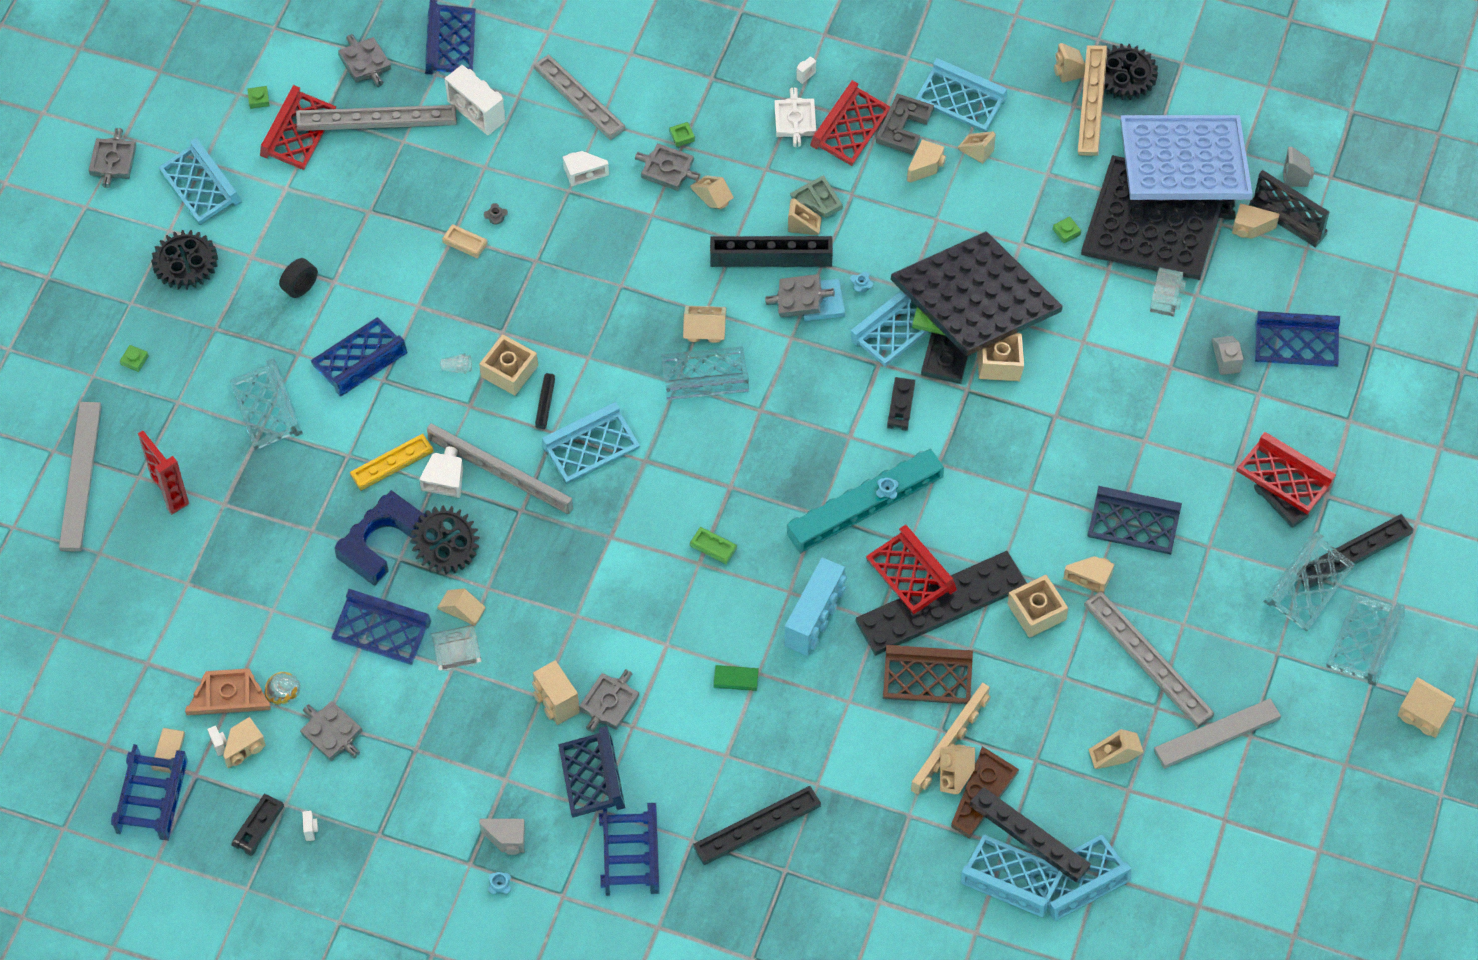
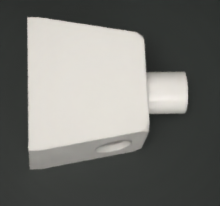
(443, 474)

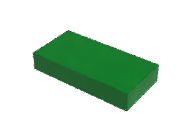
(736, 677)

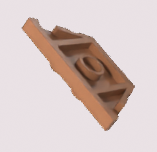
(227, 693)

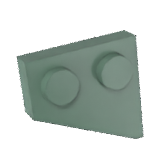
(818, 197)

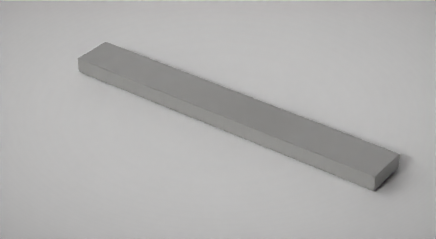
(376, 117)
(500, 469)
(80, 476)
(1149, 659)

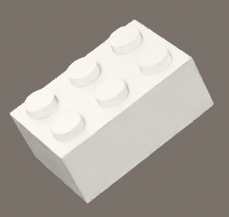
(475, 99)

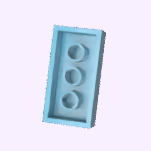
(815, 606)

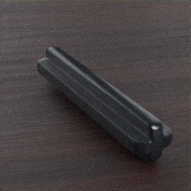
(545, 401)

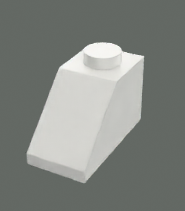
(584, 167)

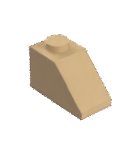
(926, 161)
(713, 191)
(1254, 221)
(1090, 573)
(1116, 749)

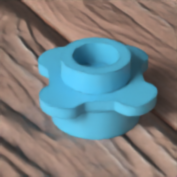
(861, 286)
(887, 483)
(501, 877)

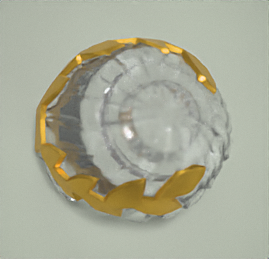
(282, 688)

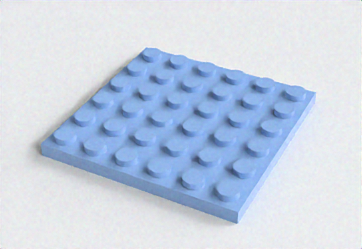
(1185, 157)

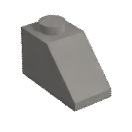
(1297, 169)
(1228, 354)
(505, 834)

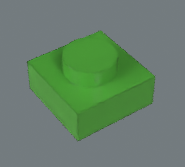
(258, 97)
(682, 134)
(1066, 229)
(134, 358)

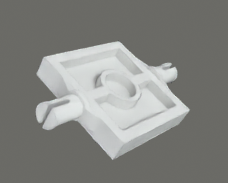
(795, 117)

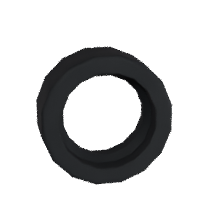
(298, 278)

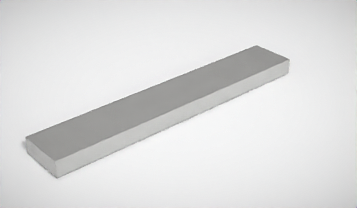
(579, 97)
(1217, 733)

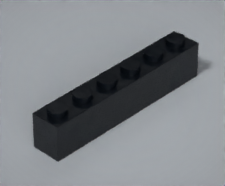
(771, 251)

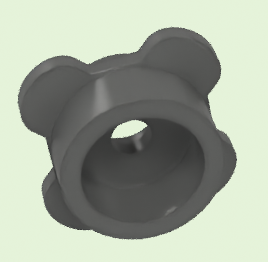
(495, 218)

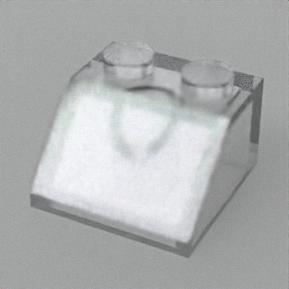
(456, 648)

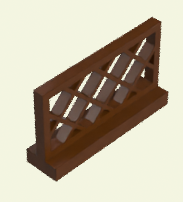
(925, 656)

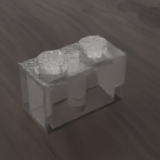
(1166, 292)

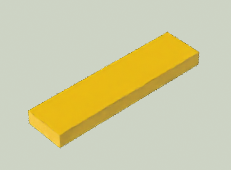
(391, 462)

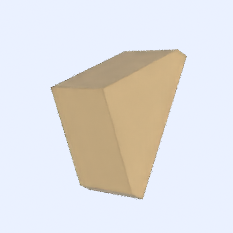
(978, 145)
(802, 219)
(462, 606)

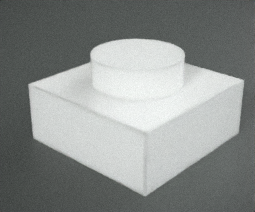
(806, 69)
(218, 740)
(309, 825)

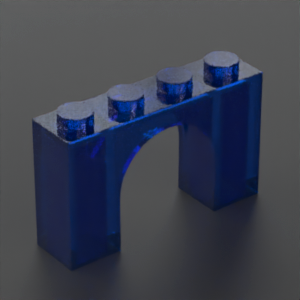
(352, 549)

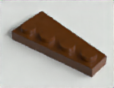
(991, 773)

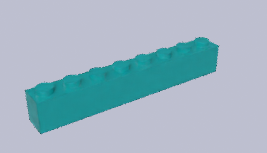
(862, 501)

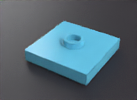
(830, 306)

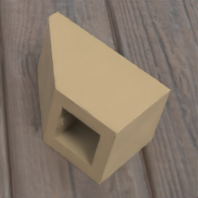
(1069, 63)
(242, 742)
(956, 767)

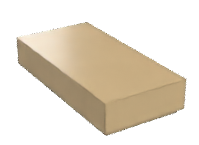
(464, 241)
(168, 744)

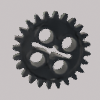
(1133, 65)
(202, 253)
(433, 524)

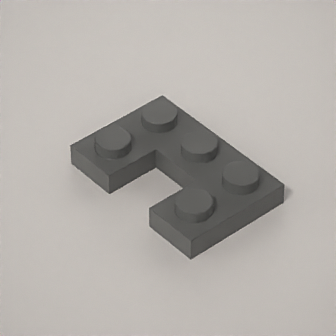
(892, 130)

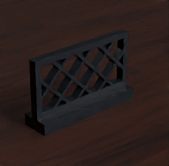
(1291, 218)

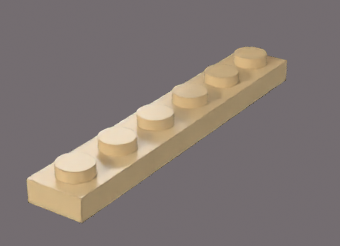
(1092, 101)
(956, 731)

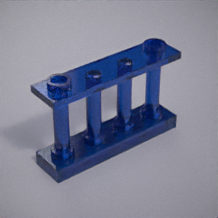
(167, 805)
(649, 858)

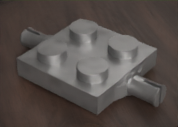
(364, 59)
(112, 158)
(667, 166)
(799, 295)
(609, 701)
(331, 730)

